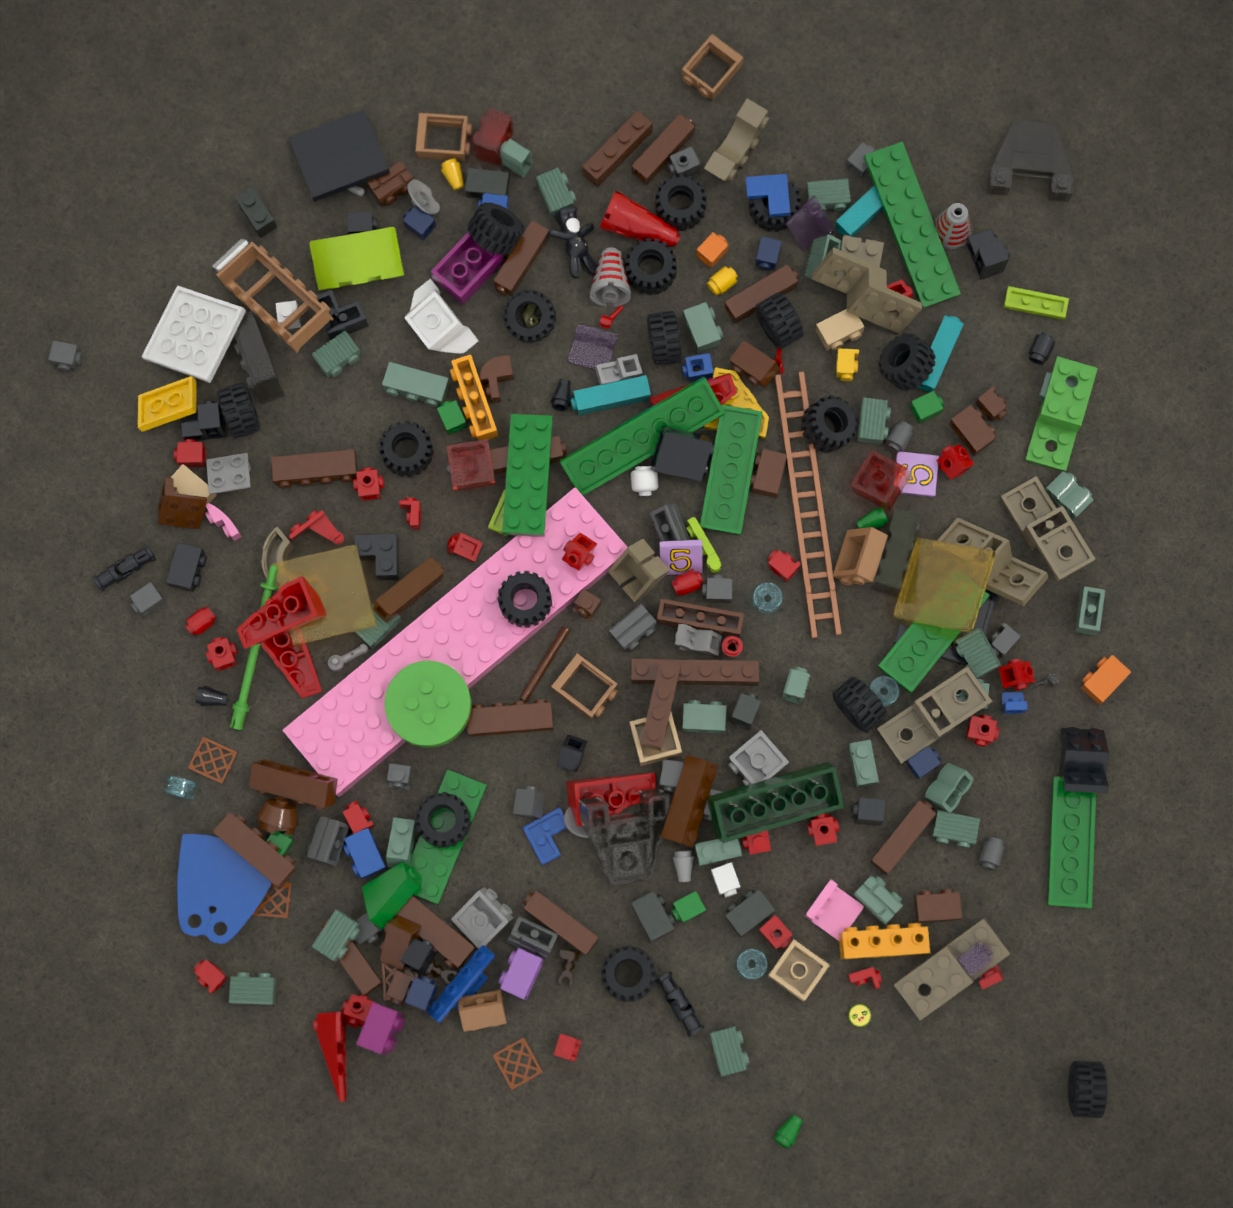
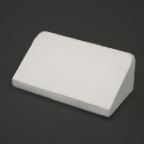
(232, 253)

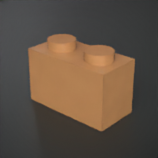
(482, 1010)

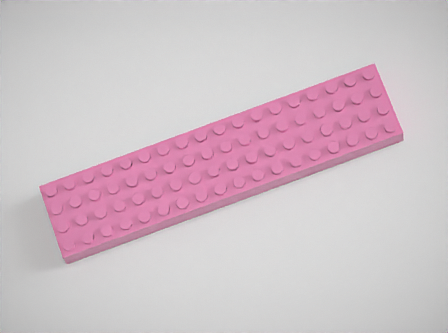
(465, 629)

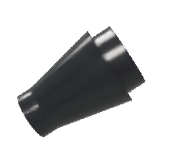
(562, 396)
(210, 697)

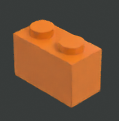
(1105, 679)

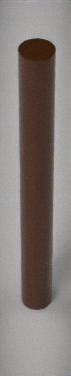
(544, 664)

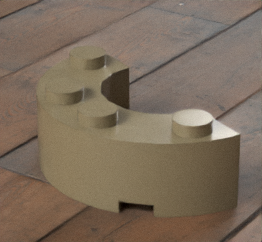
(739, 141)
(275, 550)

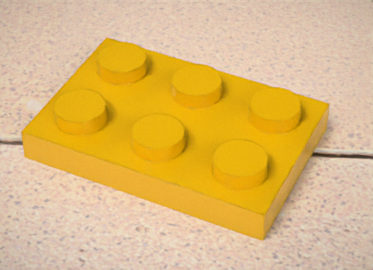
(167, 403)

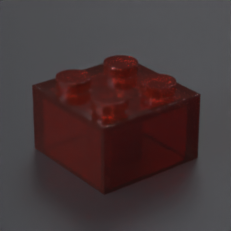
(495, 130)
(470, 465)
(880, 480)

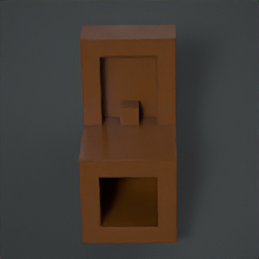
(494, 371)

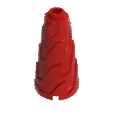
(634, 221)

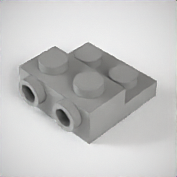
(757, 760)
(483, 917)

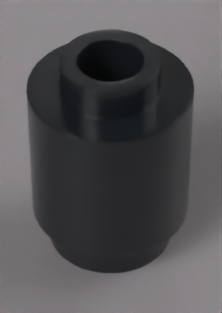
(1041, 348)

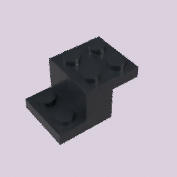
(1084, 760)

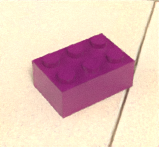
(465, 269)
(381, 1029)

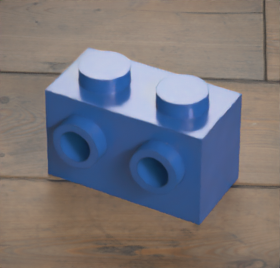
(364, 853)

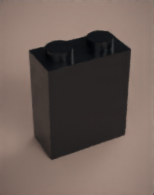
(682, 453)

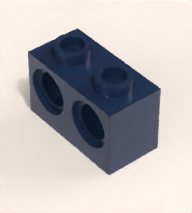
(422, 993)

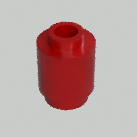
(687, 582)
(200, 621)

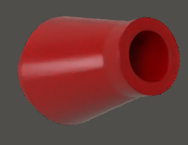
(732, 641)

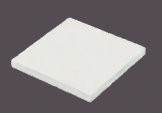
(193, 334)

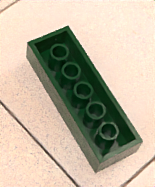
(775, 802)

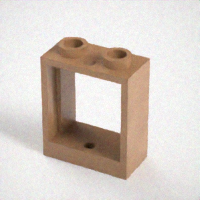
(722, 51)
(442, 121)
(860, 556)
(567, 675)

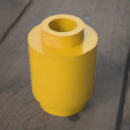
(722, 280)

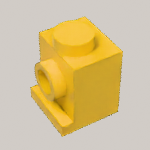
(846, 365)

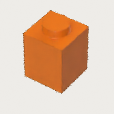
(712, 249)

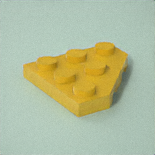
(741, 399)

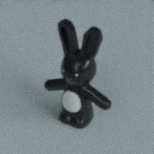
(576, 246)

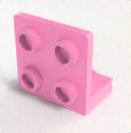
(834, 910)

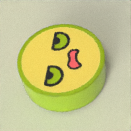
(859, 1015)

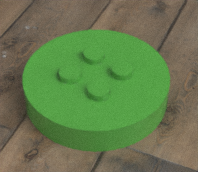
(428, 704)

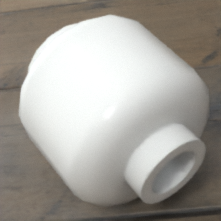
(644, 480)

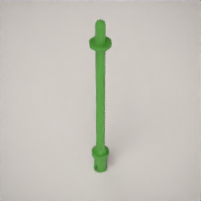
(241, 706)

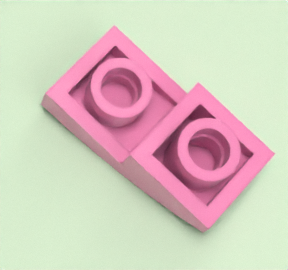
(219, 518)

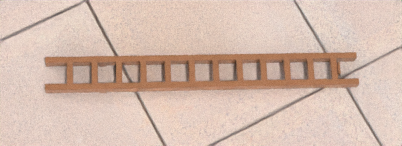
(798, 516)

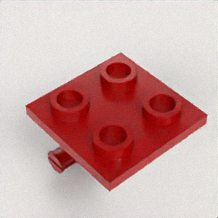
(320, 524)

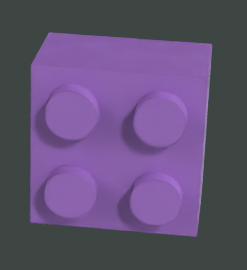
(521, 974)

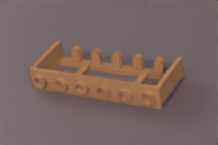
(242, 262)

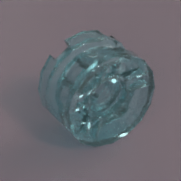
(775, 595)
(892, 689)
(180, 787)
(760, 960)

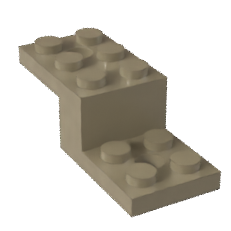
(866, 290)
(1047, 528)
(1004, 567)
(934, 715)
(945, 972)

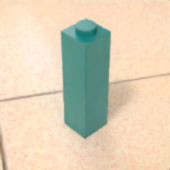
(859, 214)
(942, 347)
(611, 395)

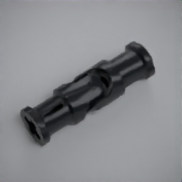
(126, 566)
(676, 998)

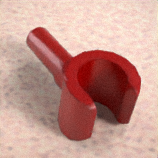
(606, 321)
(778, 360)

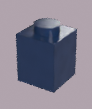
(419, 222)
(768, 253)
(924, 762)

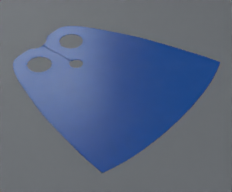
(218, 877)

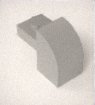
(698, 641)

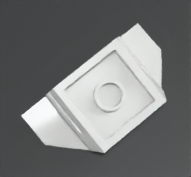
(437, 323)

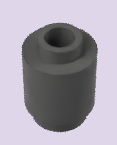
(899, 437)
(992, 853)

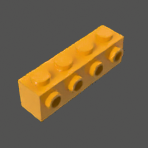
(474, 397)
(885, 942)

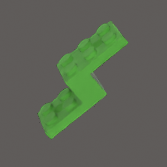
(1061, 414)

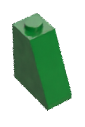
(389, 893)

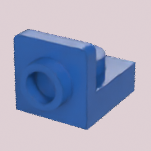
(1013, 703)

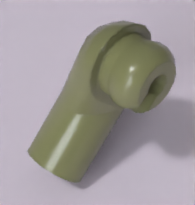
(529, 316)

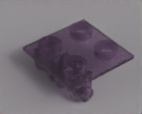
(809, 224)
(591, 346)

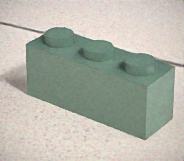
(415, 384)

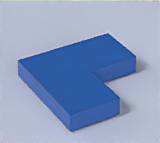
(773, 187)
(541, 832)

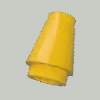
(453, 174)

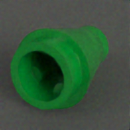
(874, 519)
(788, 1132)

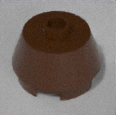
(278, 816)

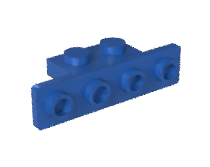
(464, 984)

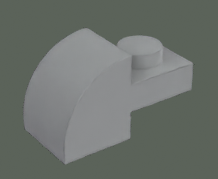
(619, 370)

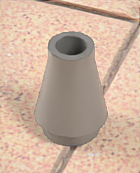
(683, 864)

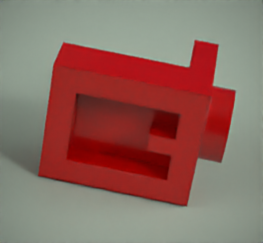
(414, 515)
(464, 546)
(861, 977)
(991, 977)

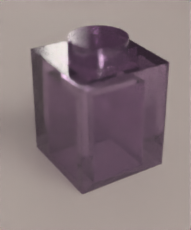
(976, 958)

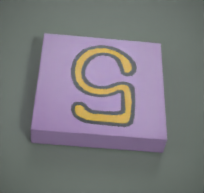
(923, 473)
(681, 556)

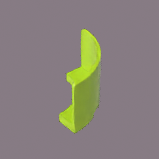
(356, 258)

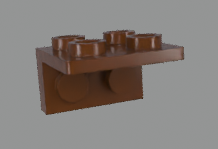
(180, 509)

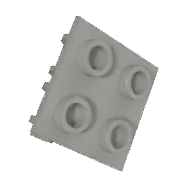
(228, 473)

